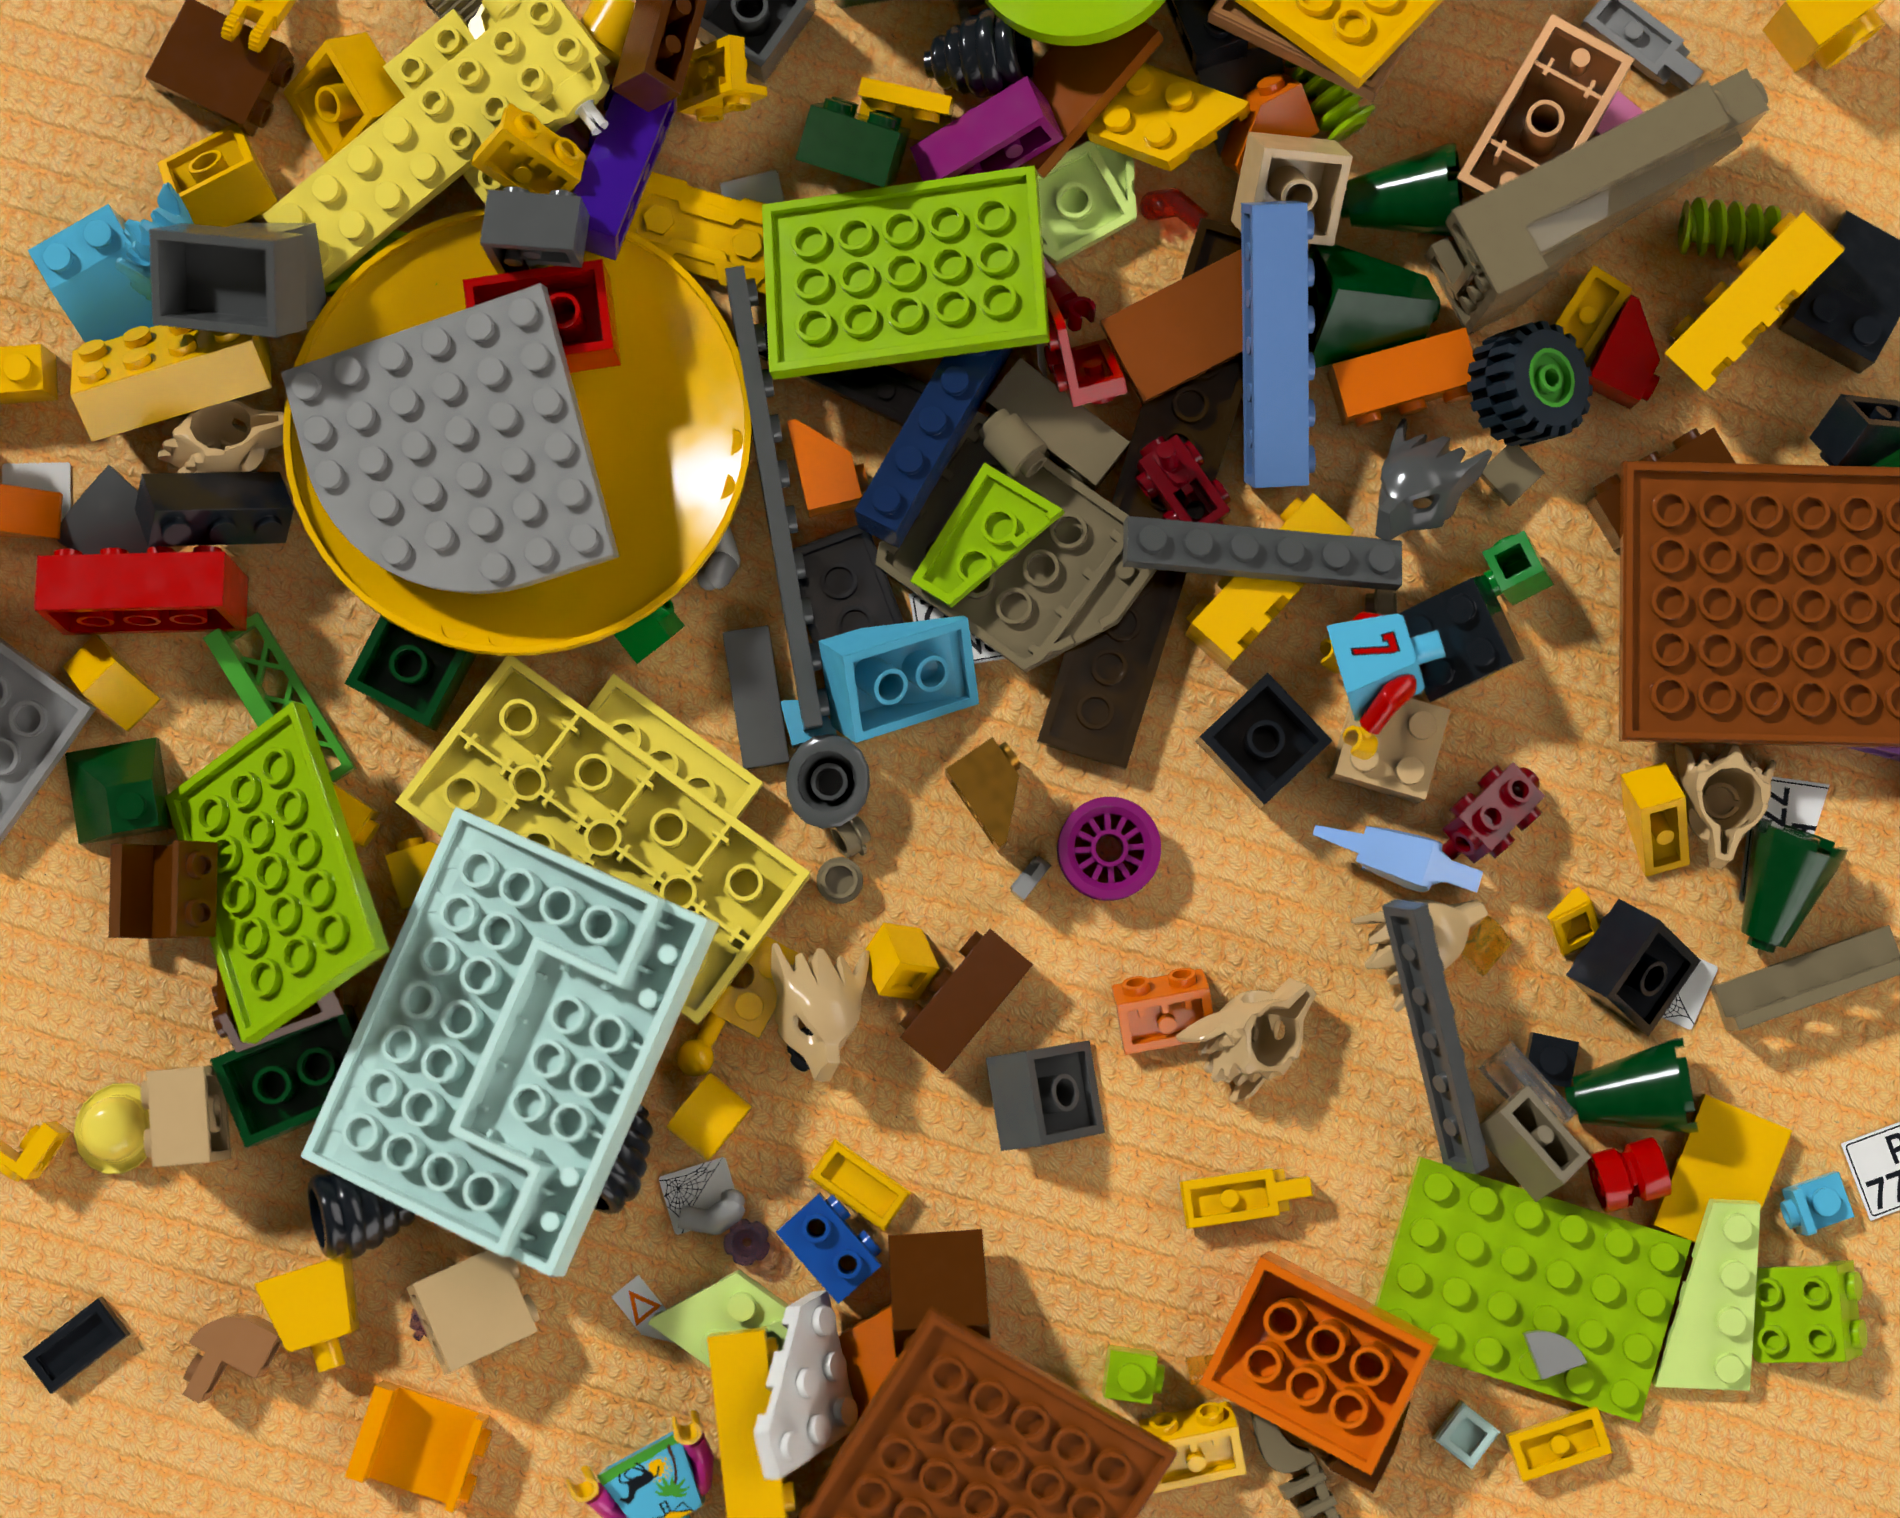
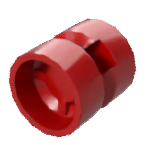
(1630, 1174)

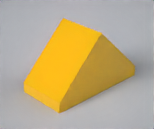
(110, 683)

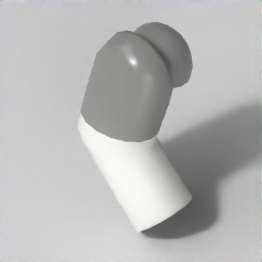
(721, 565)

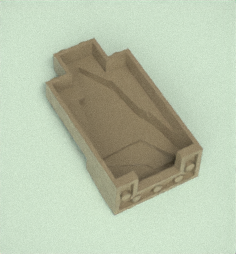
(1532, 225)

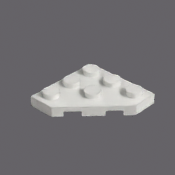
(809, 1388)

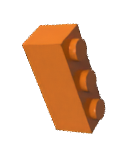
(1402, 378)

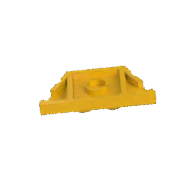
(1164, 118)

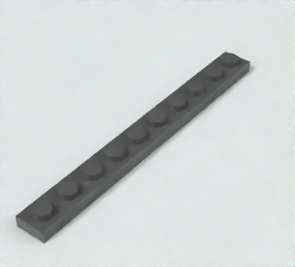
(780, 518)

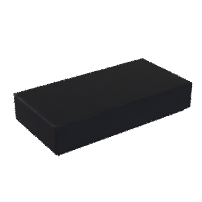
(76, 1345)

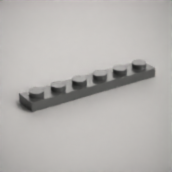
(1262, 553)
(1435, 1035)

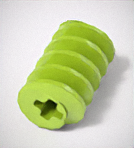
(1334, 101)
(1726, 227)

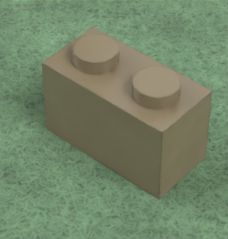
(1532, 1143)

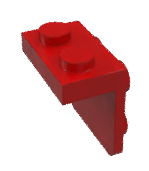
(1084, 371)

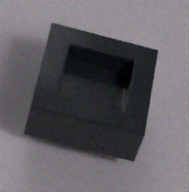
(1553, 1057)

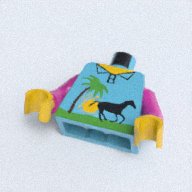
(655, 1481)

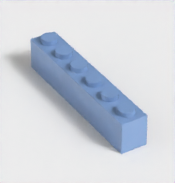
(1276, 343)

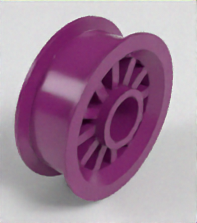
(1128, 812)

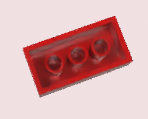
(141, 591)

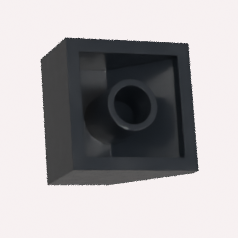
(1633, 966)

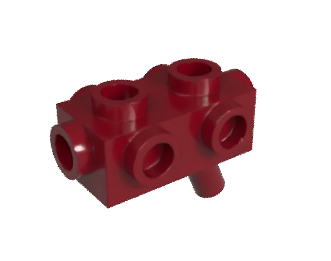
(1175, 477)
(1485, 820)

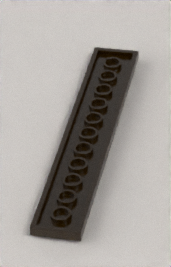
(1110, 676)

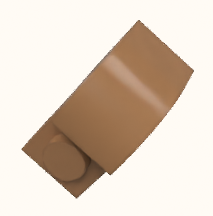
(233, 1340)

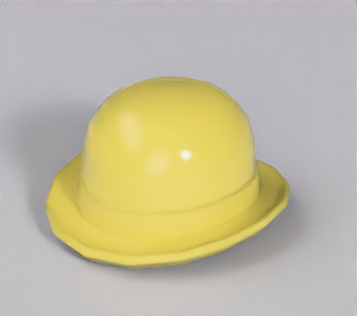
(112, 1129)

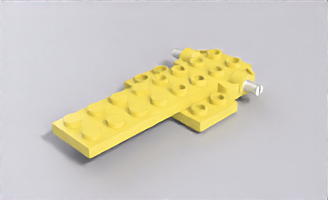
(455, 95)

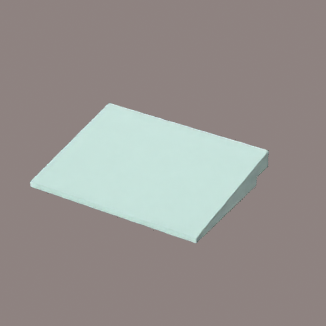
(509, 1042)

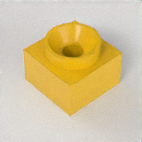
(1822, 30)

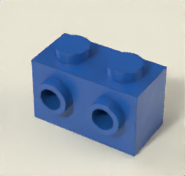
(823, 1251)

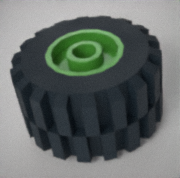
(1529, 384)

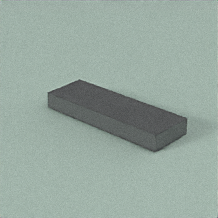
(756, 697)

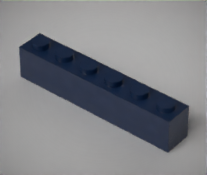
(927, 443)

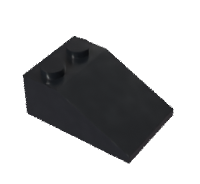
(1854, 300)

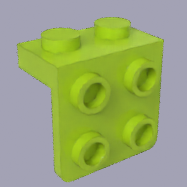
(1808, 1314)

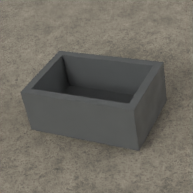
(228, 279)

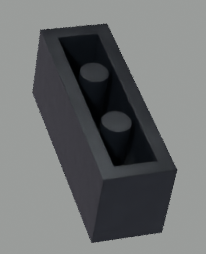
(213, 508)

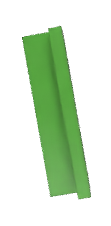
(252, 693)

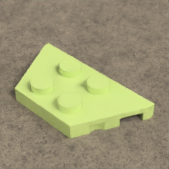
(1085, 200)
(728, 1305)

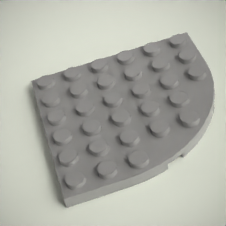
(457, 449)

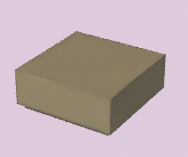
(1511, 473)

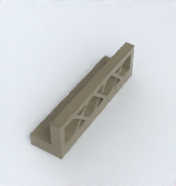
(1807, 979)

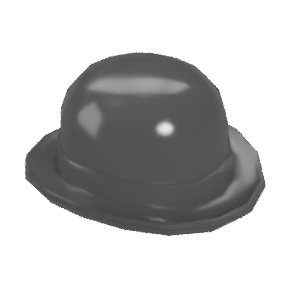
(827, 781)

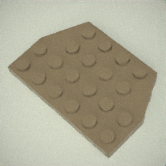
(1050, 592)

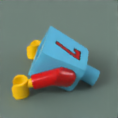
(1378, 670)

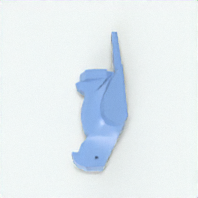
(1403, 858)

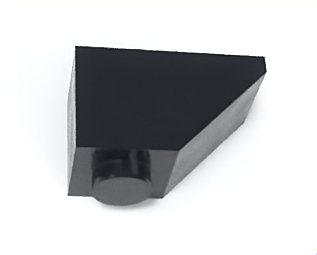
(1858, 431)

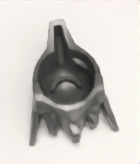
(1423, 471)

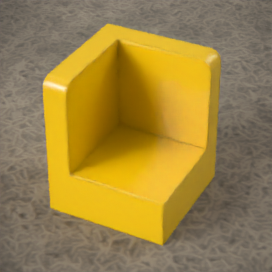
(901, 961)

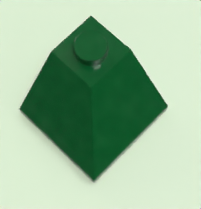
(118, 790)

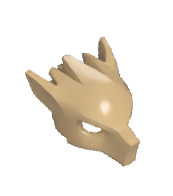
(212, 444)
(1723, 797)
(1450, 931)
(824, 999)
(1245, 1033)

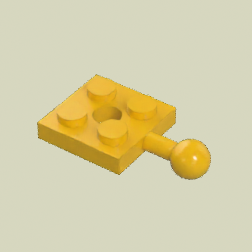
(744, 1008)

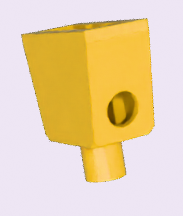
(313, 1308)

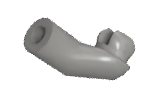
(717, 1218)

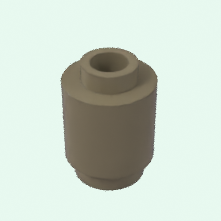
(1013, 443)

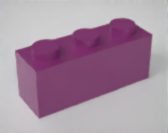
(991, 136)

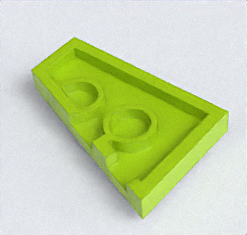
(982, 534)

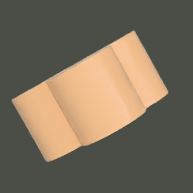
(1549, 105)

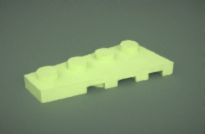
(1716, 1310)

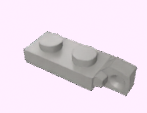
(1640, 35)

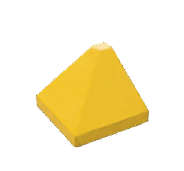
(1573, 921)

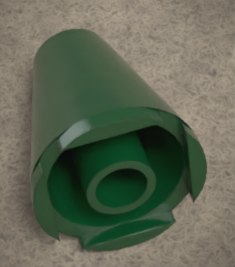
(1408, 194)
(1784, 882)
(1637, 1091)

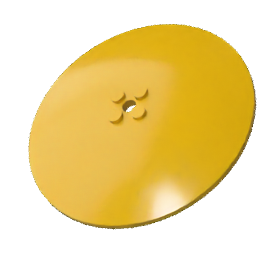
(661, 430)

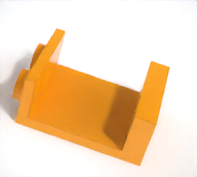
(420, 1444)

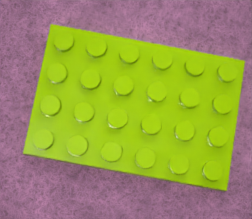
(904, 273)
(288, 875)
(1492, 1263)

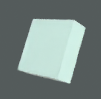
(1466, 1434)

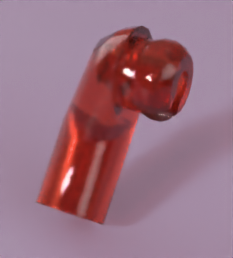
(1169, 204)

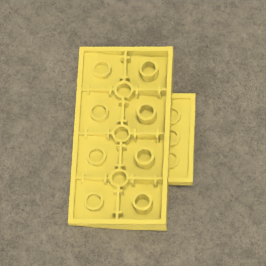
(622, 795)

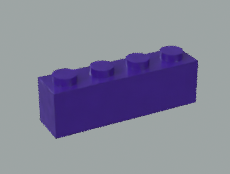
(620, 169)

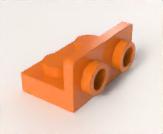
(1160, 1008)

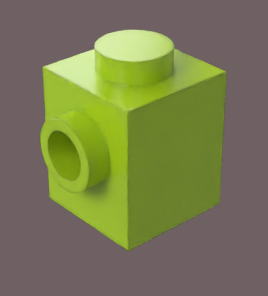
(1132, 1374)

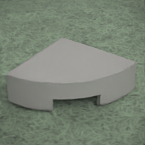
(1029, 877)
(1552, 1353)

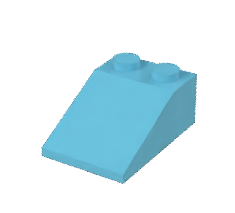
(85, 280)
(898, 675)

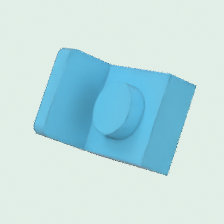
(1815, 1204)

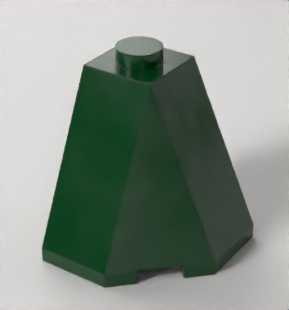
(1365, 305)

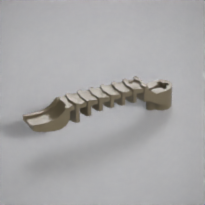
(1288, 1458)

